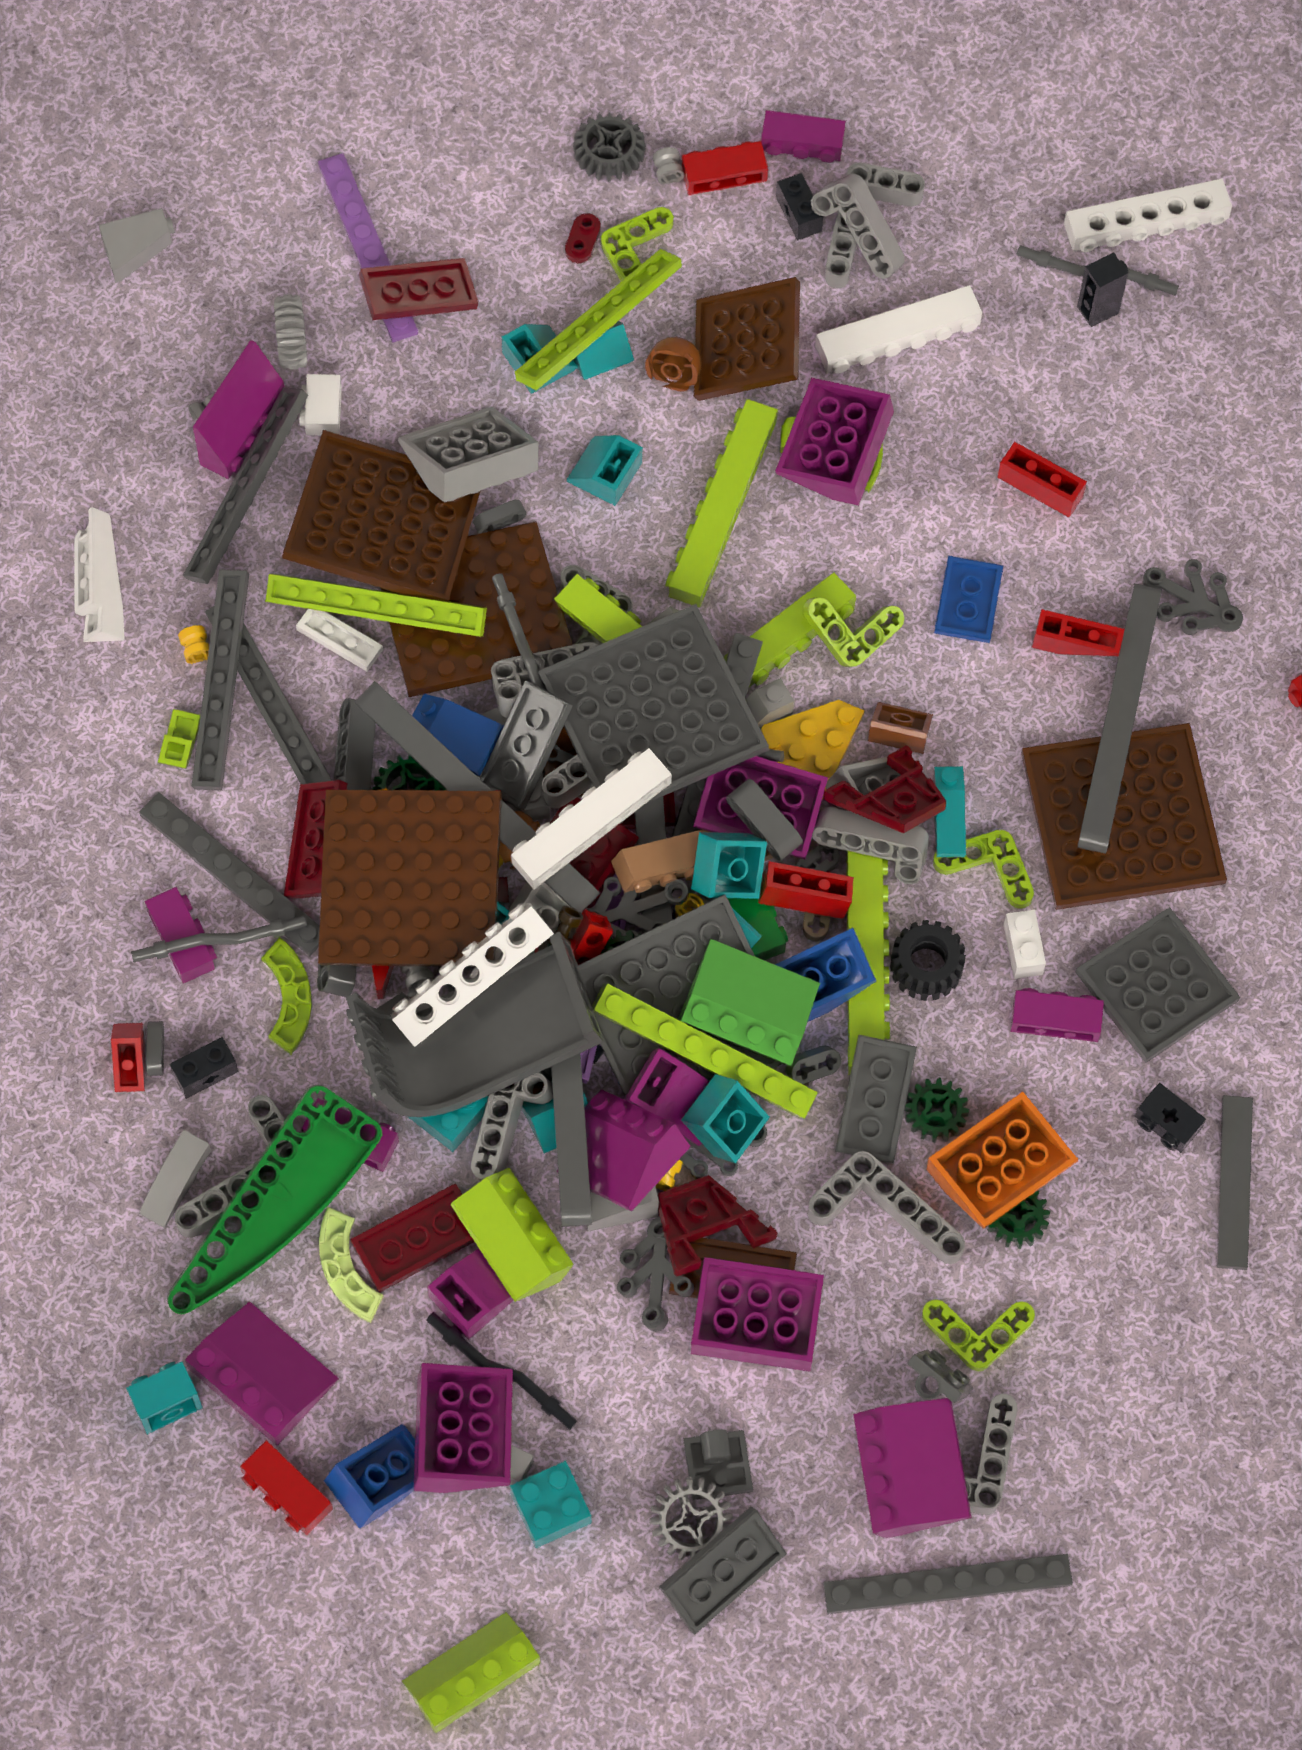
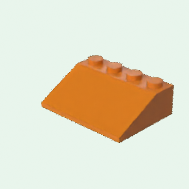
(1000, 1161)

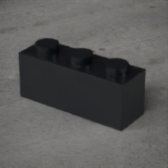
(1102, 289)

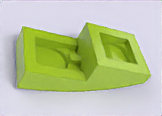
(180, 739)

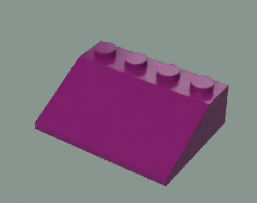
(237, 412)
(836, 439)
(789, 788)
(628, 1149)
(757, 1314)
(261, 1372)
(462, 1428)
(911, 1467)

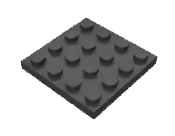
(1157, 984)

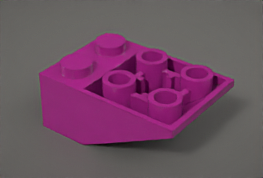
(667, 1089)
(469, 1293)

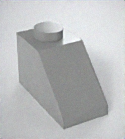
(770, 702)

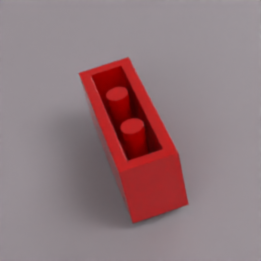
(724, 167)
(1042, 479)
(806, 890)
(285, 1488)

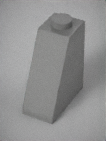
(135, 241)
(609, 1214)

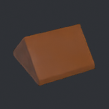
(899, 727)

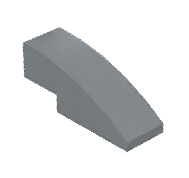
(175, 1178)

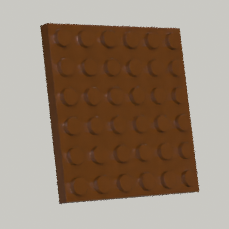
(378, 521)
(444, 659)
(1160, 825)
(408, 876)

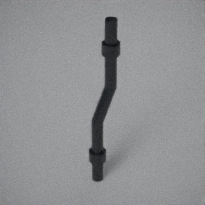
(550, 1404)

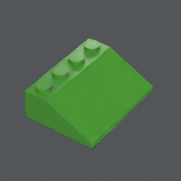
(749, 1002)

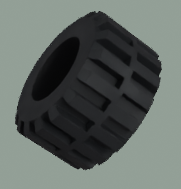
(919, 980)

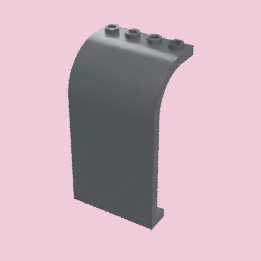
(502, 1036)

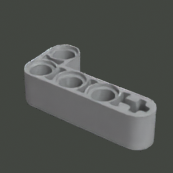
(881, 254)
(511, 673)
(861, 835)
(505, 1125)
(993, 1454)

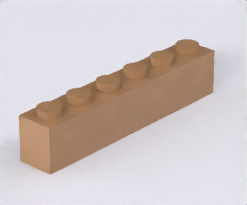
(658, 862)

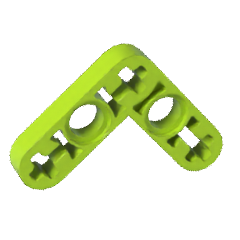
(627, 241)
(846, 638)
(989, 853)
(972, 1340)

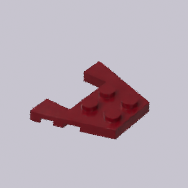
(897, 804)
(702, 1210)

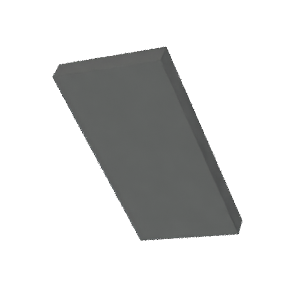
(525, 744)
(876, 1098)
(722, 1570)

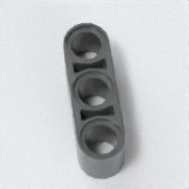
(764, 819)

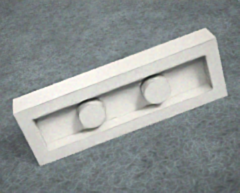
(340, 638)

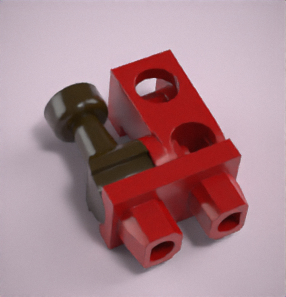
(589, 937)

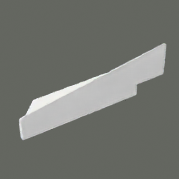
(97, 580)

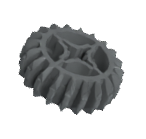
(607, 154)

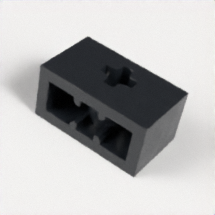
(795, 201)
(204, 1067)
(1159, 1106)

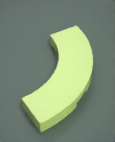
(338, 1266)

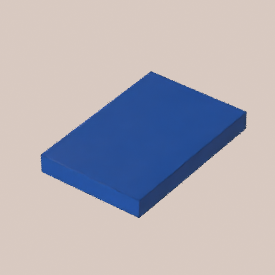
(968, 599)

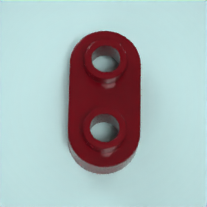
(583, 237)

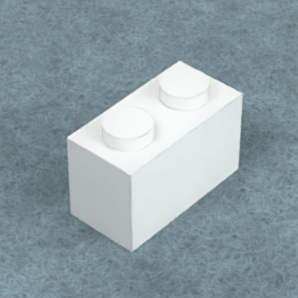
(322, 404)
(1024, 944)

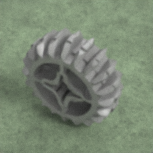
(290, 331)
(678, 1524)

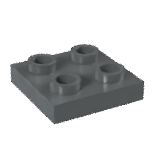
(950, 1383)
(719, 1459)

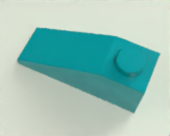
(950, 823)

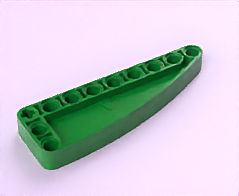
(302, 1187)

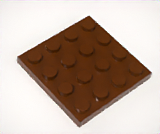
(748, 338)

